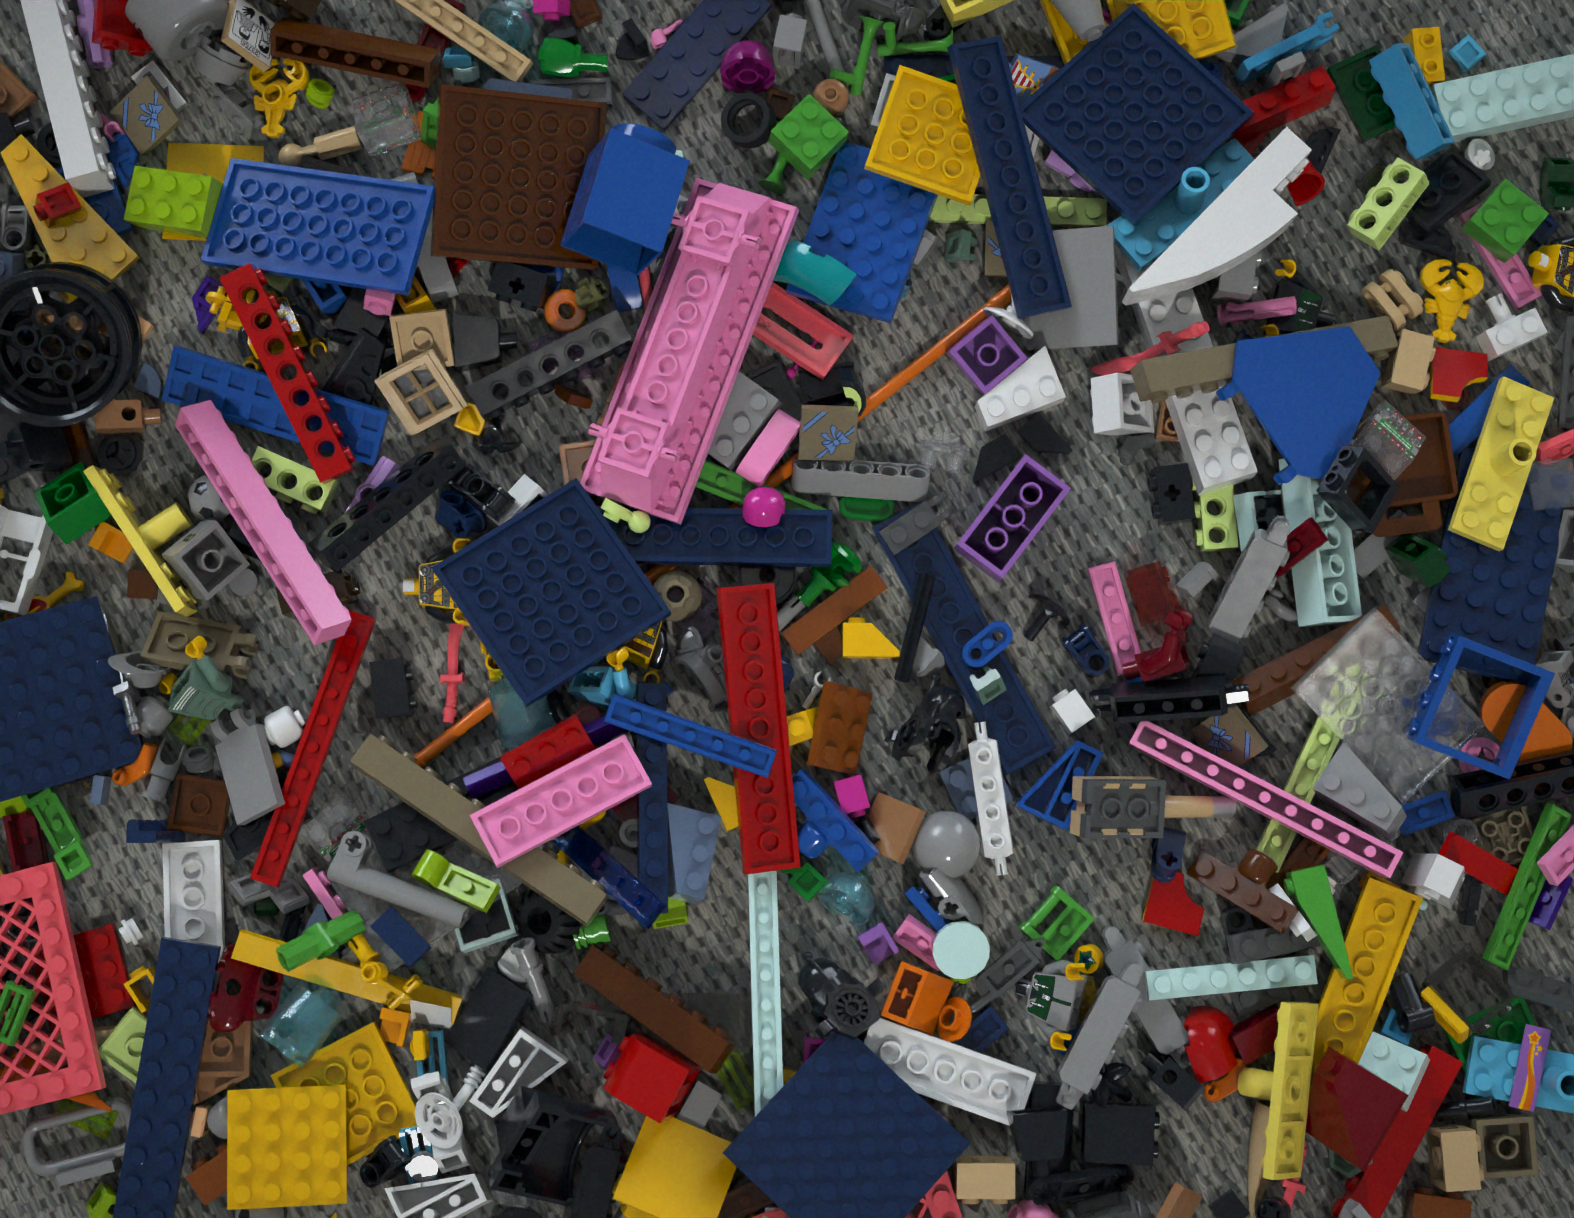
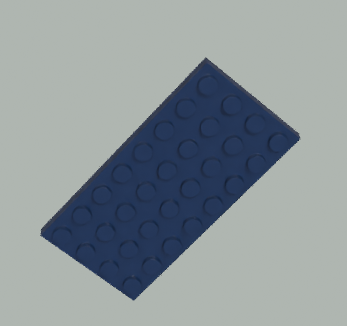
(1493, 593)

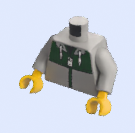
(1055, 999)

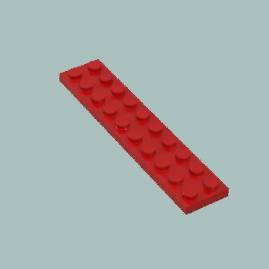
(759, 715)

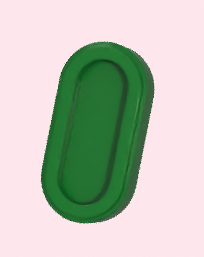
(866, 509)

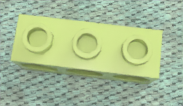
(1389, 216)
(306, 481)
(1223, 522)

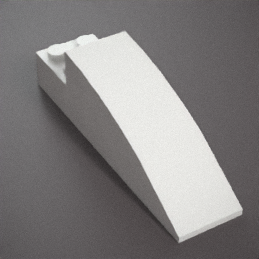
(1232, 227)

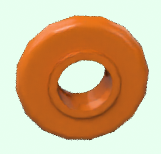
(552, 315)
(961, 1022)

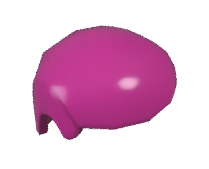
(763, 507)

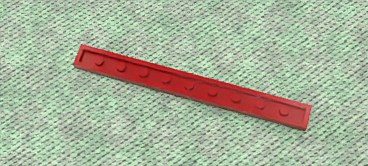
(312, 750)

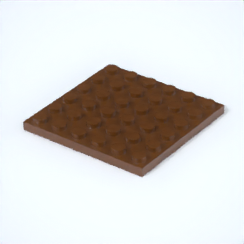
(510, 175)

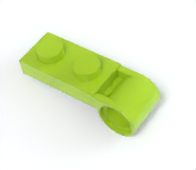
(455, 881)

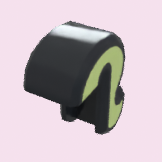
(851, 396)

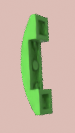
(60, 831)

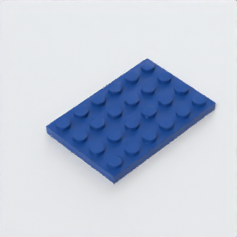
(871, 229)

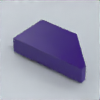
(200, 304)

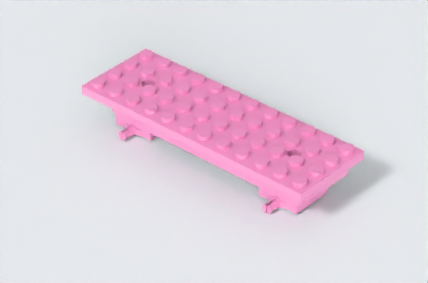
(688, 349)

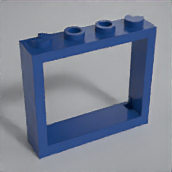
(1520, 724)

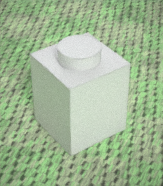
(1071, 710)

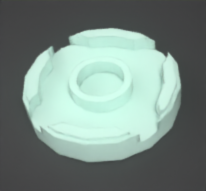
(961, 950)

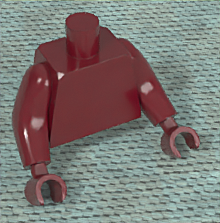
(1167, 658)

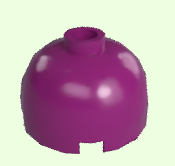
(747, 67)

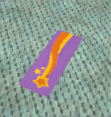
(1529, 1068)

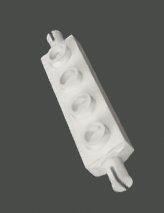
(991, 798)

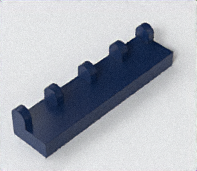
(151, 832)

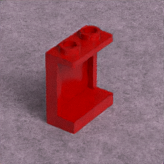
(115, 30)

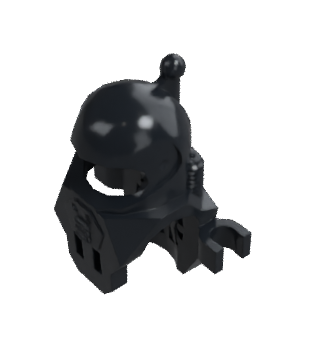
(938, 705)
(837, 998)

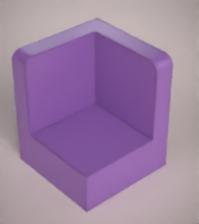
(878, 943)

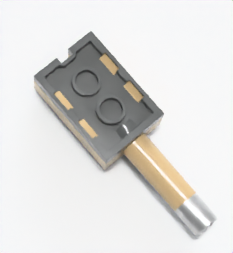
(1135, 807)

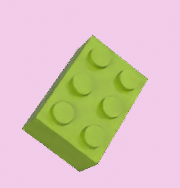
(172, 201)

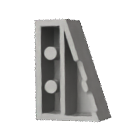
(1359, 794)

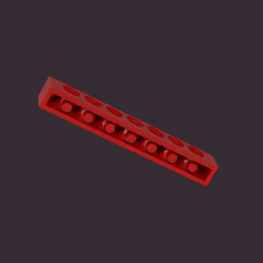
(237, 286)

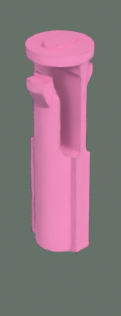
(1255, 310)

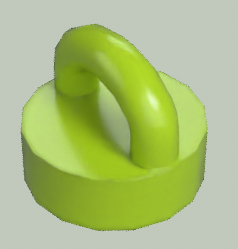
(319, 93)

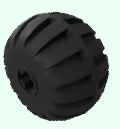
(546, 924)

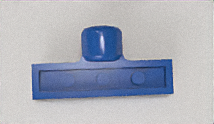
(828, 825)

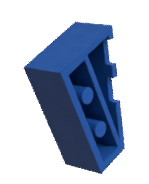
(1052, 792)

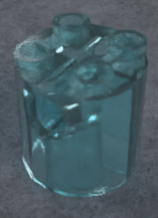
(515, 721)
(302, 1023)

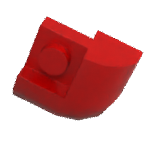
(1210, 1047)

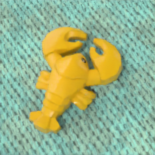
(279, 94)
(1450, 295)

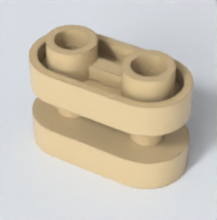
(1394, 286)

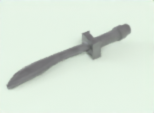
(124, 690)

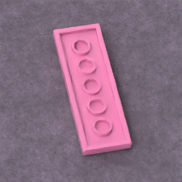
(560, 800)

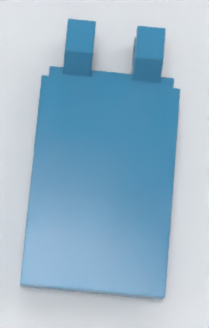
(1304, 41)

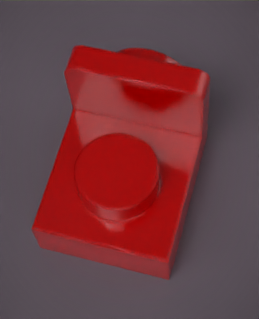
(56, 204)

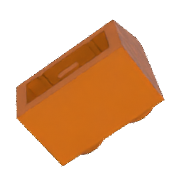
(916, 997)

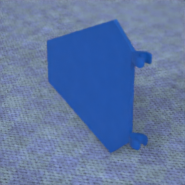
(1304, 393)

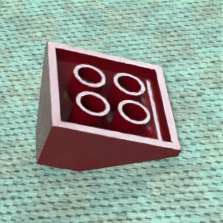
(1351, 1108)

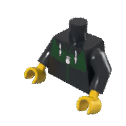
(1307, 302)

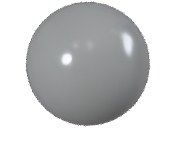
(947, 843)

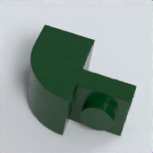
(1557, 183)

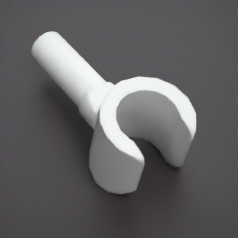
(814, 691)

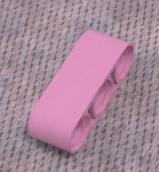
(768, 448)

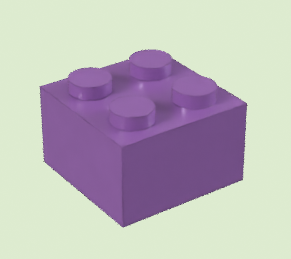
(986, 355)

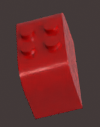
(650, 1077)

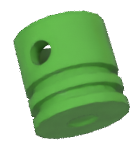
(596, 933)

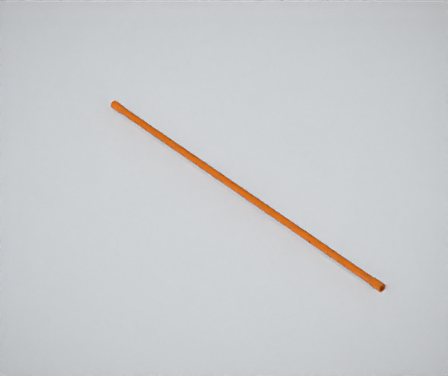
(999, 300)

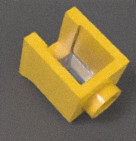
(141, 987)

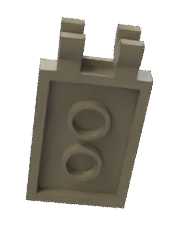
(172, 633)

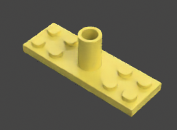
(1501, 464)
(148, 536)
(1286, 1089)

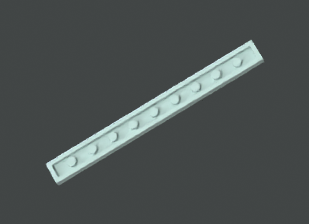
(765, 987)

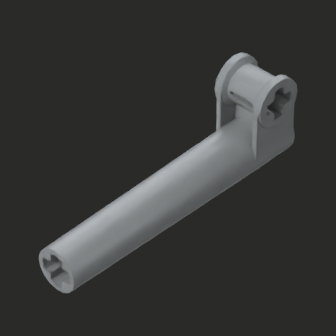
(351, 870)

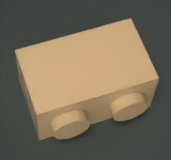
(1409, 362)

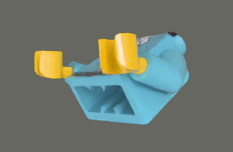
(599, 683)

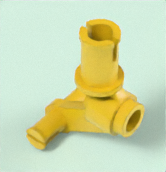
(377, 972)

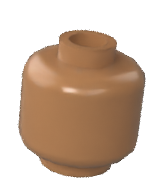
(832, 96)

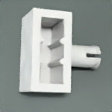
(1510, 330)

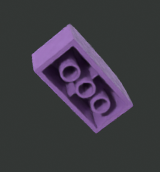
(1012, 518)

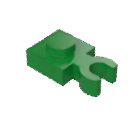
(805, 881)

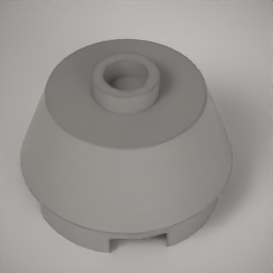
(219, 61)

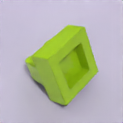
(100, 1201)

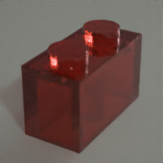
(1151, 593)

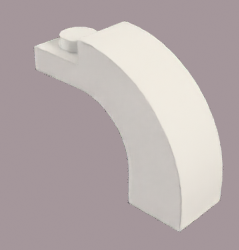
(457, 1155)

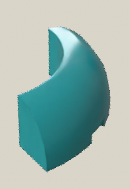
(813, 273)

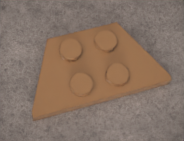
(224, 1060)

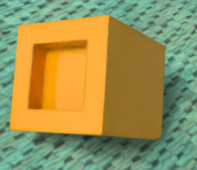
(111, 542)
(395, 1025)

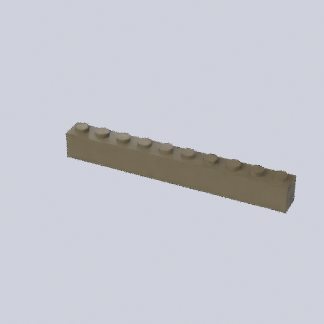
(1213, 367)
(452, 812)

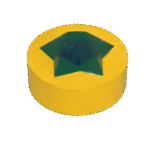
(1090, 956)

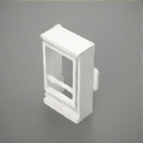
(31, 530)

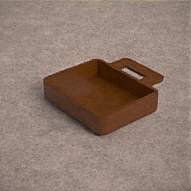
(1424, 482)

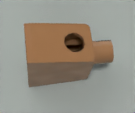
(112, 417)

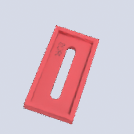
(828, 333)

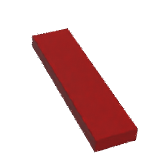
(1479, 863)

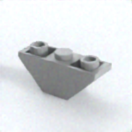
(1257, 35)

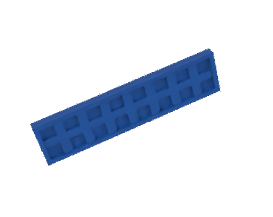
(250, 400)

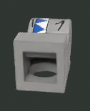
(1562, 686)

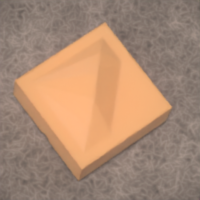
(199, 1123)

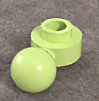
(638, 520)

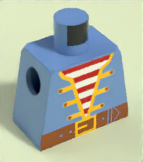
(1029, 75)

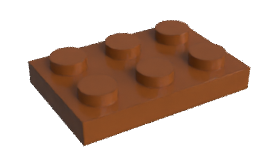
(839, 728)

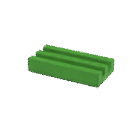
(18, 1023)

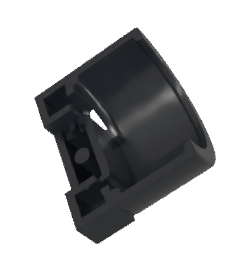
(541, 1144)

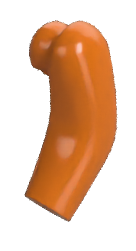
(138, 769)
(1225, 1086)

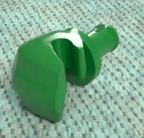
(566, 60)
(842, 561)

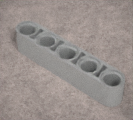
(434, 269)
(861, 479)

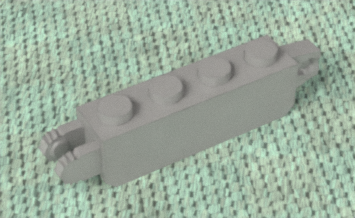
(1250, 580)
(1155, 1017)
(1098, 1033)

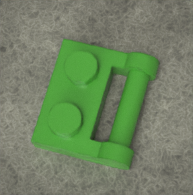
(1064, 929)

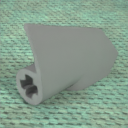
(955, 898)

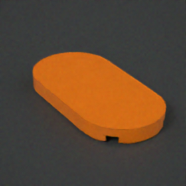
(1547, 733)

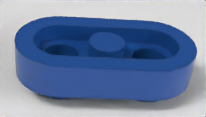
(986, 644)

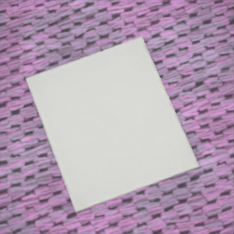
(431, 1014)

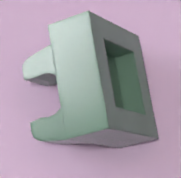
(958, 246)
(988, 686)

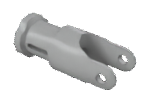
(162, 776)

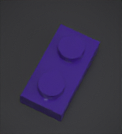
(1549, 903)

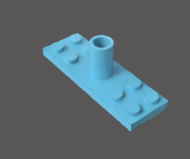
(1177, 211)
(1493, 1067)

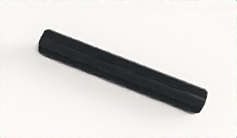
(914, 628)

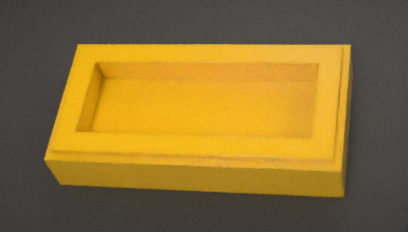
(1445, 1016)

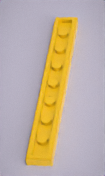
(335, 974)

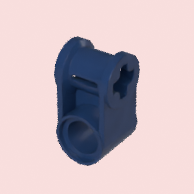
(459, 514)
(1085, 649)
(1167, 854)

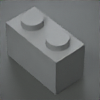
(790, 40)

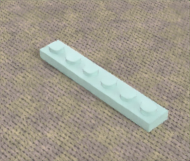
(1230, 977)

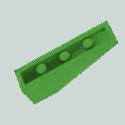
(1315, 902)

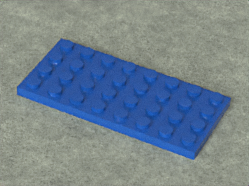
(320, 225)

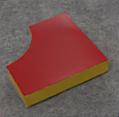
(1455, 370)
(1171, 907)

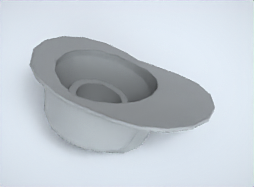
(135, 672)

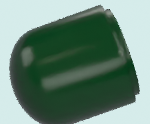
(265, 908)

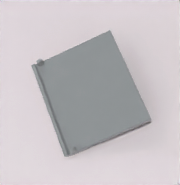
(1090, 277)

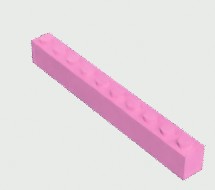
(263, 522)
(1266, 799)

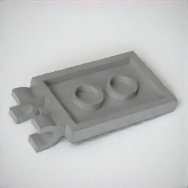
(247, 766)

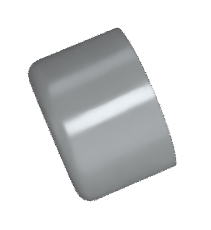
(176, 25)

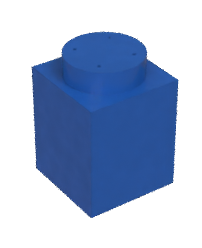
(626, 198)

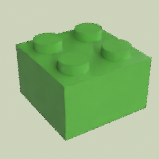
(808, 136)
(1505, 220)

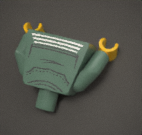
(201, 688)

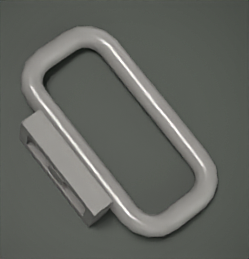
(82, 1166)

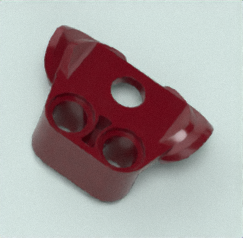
(230, 1011)

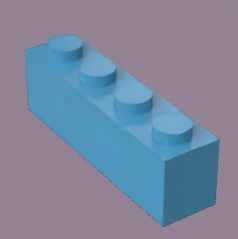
(1411, 101)

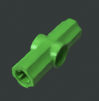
(320, 940)

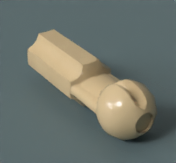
(323, 147)

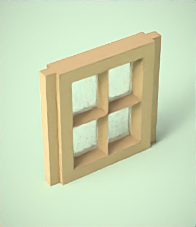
(421, 392)

